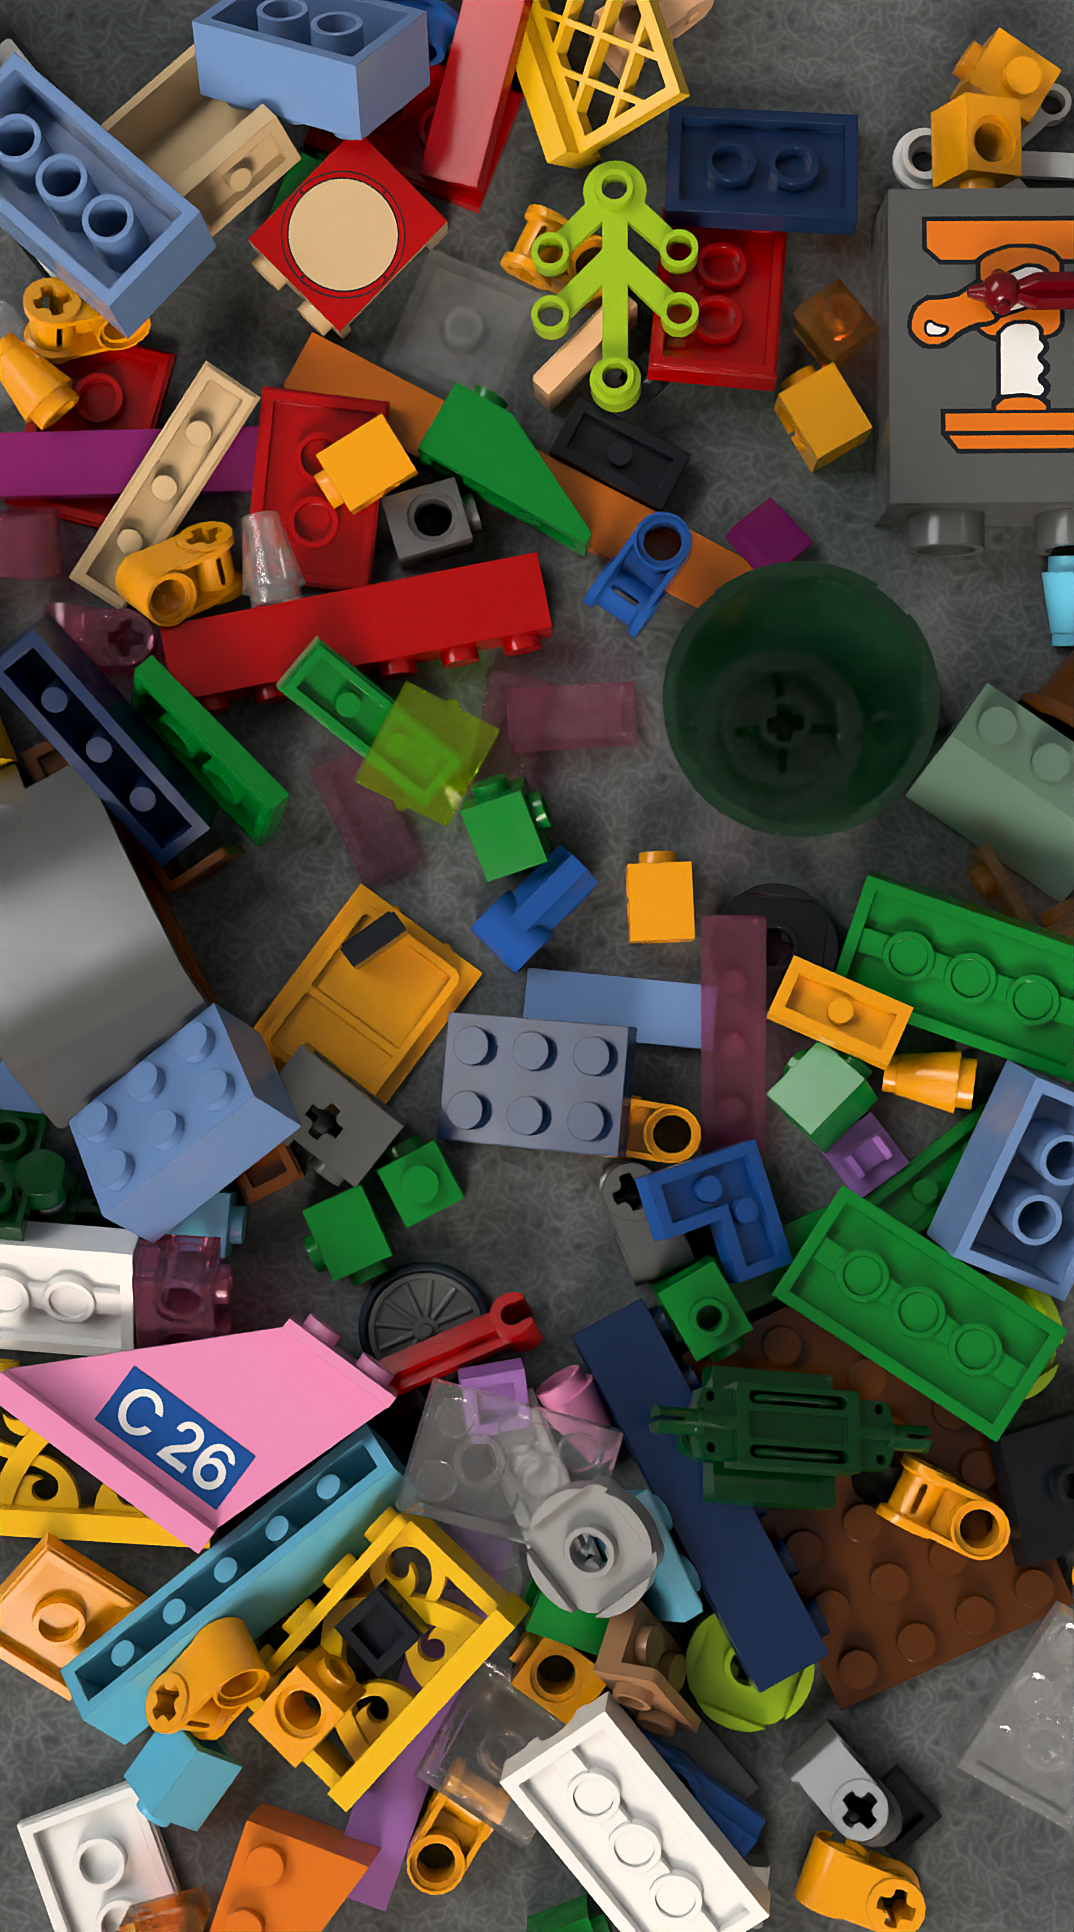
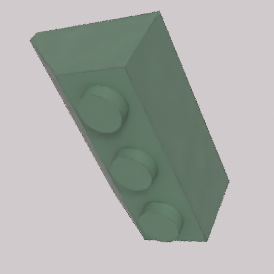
(1008, 785)

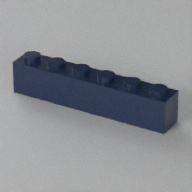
(726, 1543)

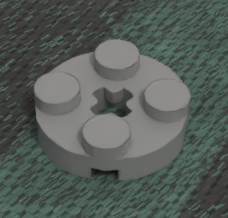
(623, 1525)

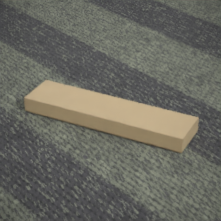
(167, 478)

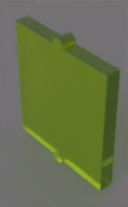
(426, 754)

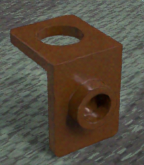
(173, 875)

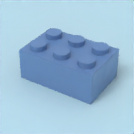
(314, 60)
(183, 1124)
(1016, 1185)

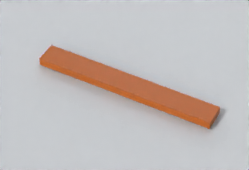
(607, 513)

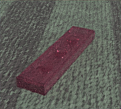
(733, 1031)

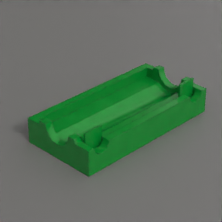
(966, 972)
(920, 1313)

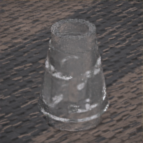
(268, 561)

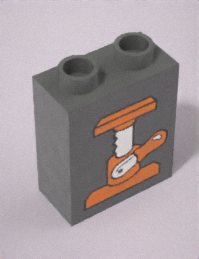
(964, 398)

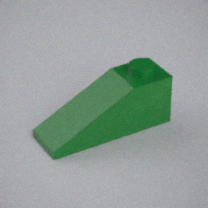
(498, 463)

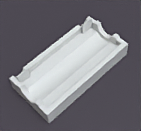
(68, 1290)
(632, 1828)

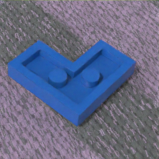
(730, 1195)

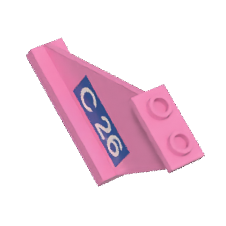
(202, 1421)

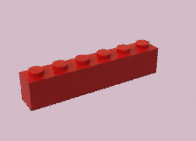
(372, 626)

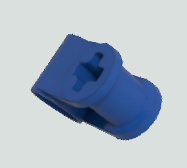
(639, 575)

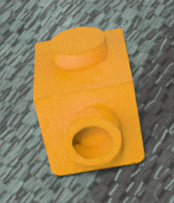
(1006, 70)

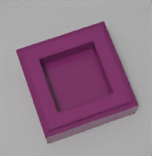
(768, 536)

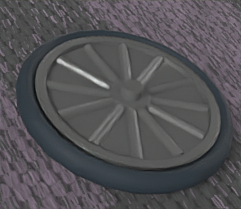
(416, 1305)

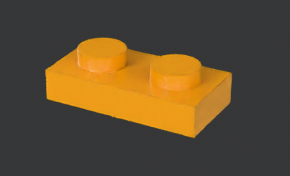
(839, 1012)

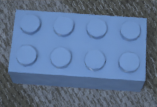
(90, 204)

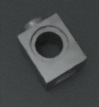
(407, 507)

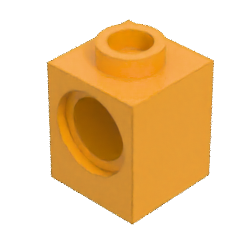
(976, 142)
(821, 415)
(364, 466)
(660, 899)
(561, 1697)
(291, 1722)

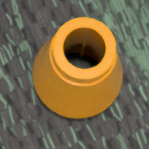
(34, 383)
(932, 1079)

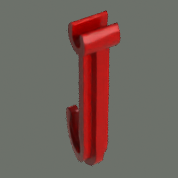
(466, 1344)

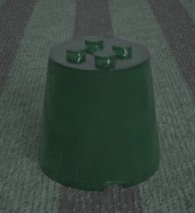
(832, 661)

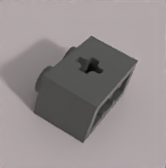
(365, 1119)

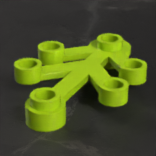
(613, 272)

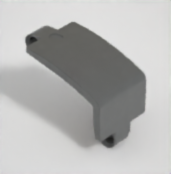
(81, 948)

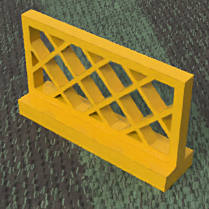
(562, 107)

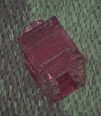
(181, 1290)

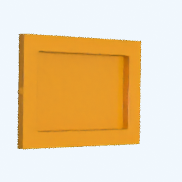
(373, 1017)

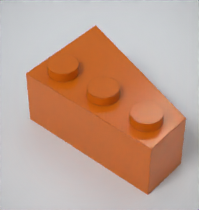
(289, 1874)

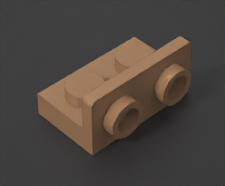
(646, 1672)

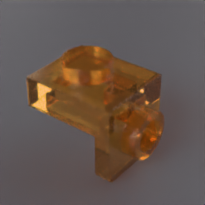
(834, 325)

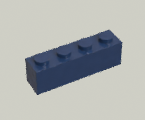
(105, 739)

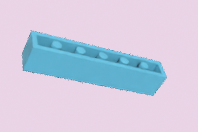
(249, 1574)

